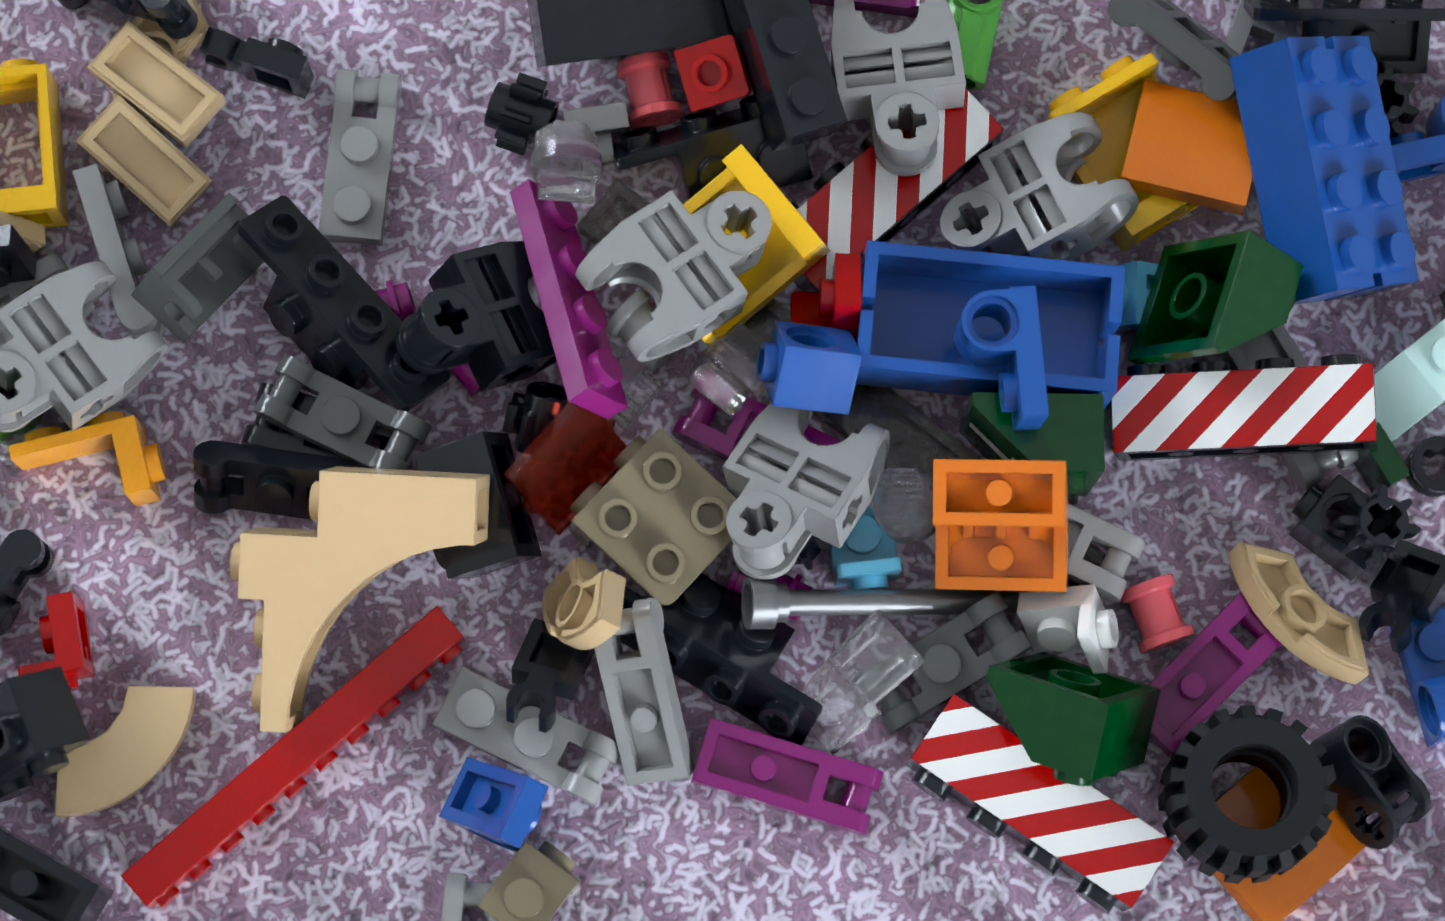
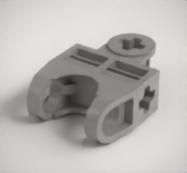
(899, 80)
(1048, 158)
(683, 265)
(59, 360)
(796, 489)

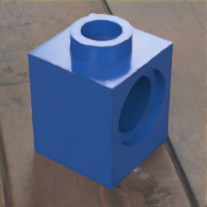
(809, 367)

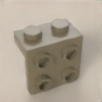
(656, 516)

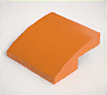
(1189, 149)
(1000, 524)
(1256, 805)

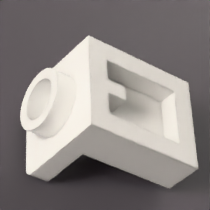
(1070, 622)

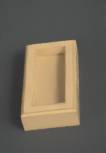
(156, 84)
(144, 161)

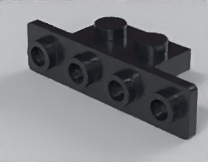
(1395, 28)
(706, 140)
(331, 307)
(731, 662)

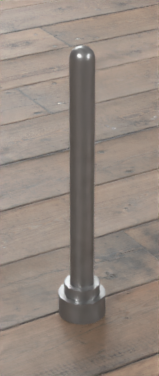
(772, 602)

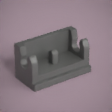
(199, 271)

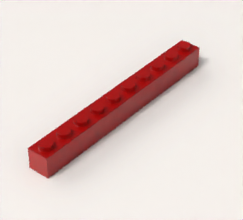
(292, 758)

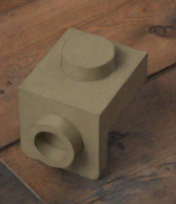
(531, 885)

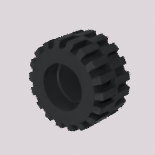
(1286, 760)

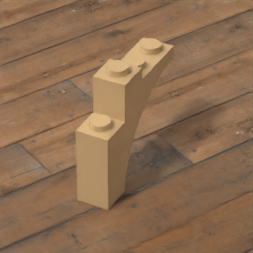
(310, 576)

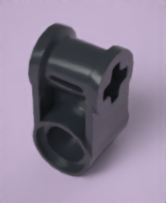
(1371, 780)

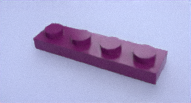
(571, 313)

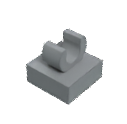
(601, 120)

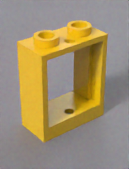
(46, 203)

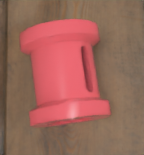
(649, 89)
(1156, 613)

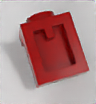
(713, 72)
(838, 298)
(67, 637)

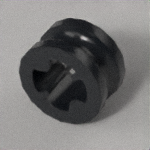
(1417, 477)

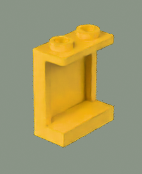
(1114, 108)
(789, 247)

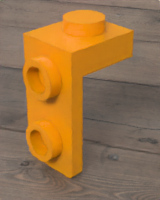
(138, 462)

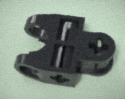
(479, 319)

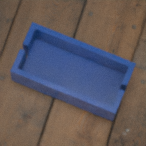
(1325, 164)
(920, 291)

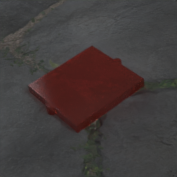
(564, 463)

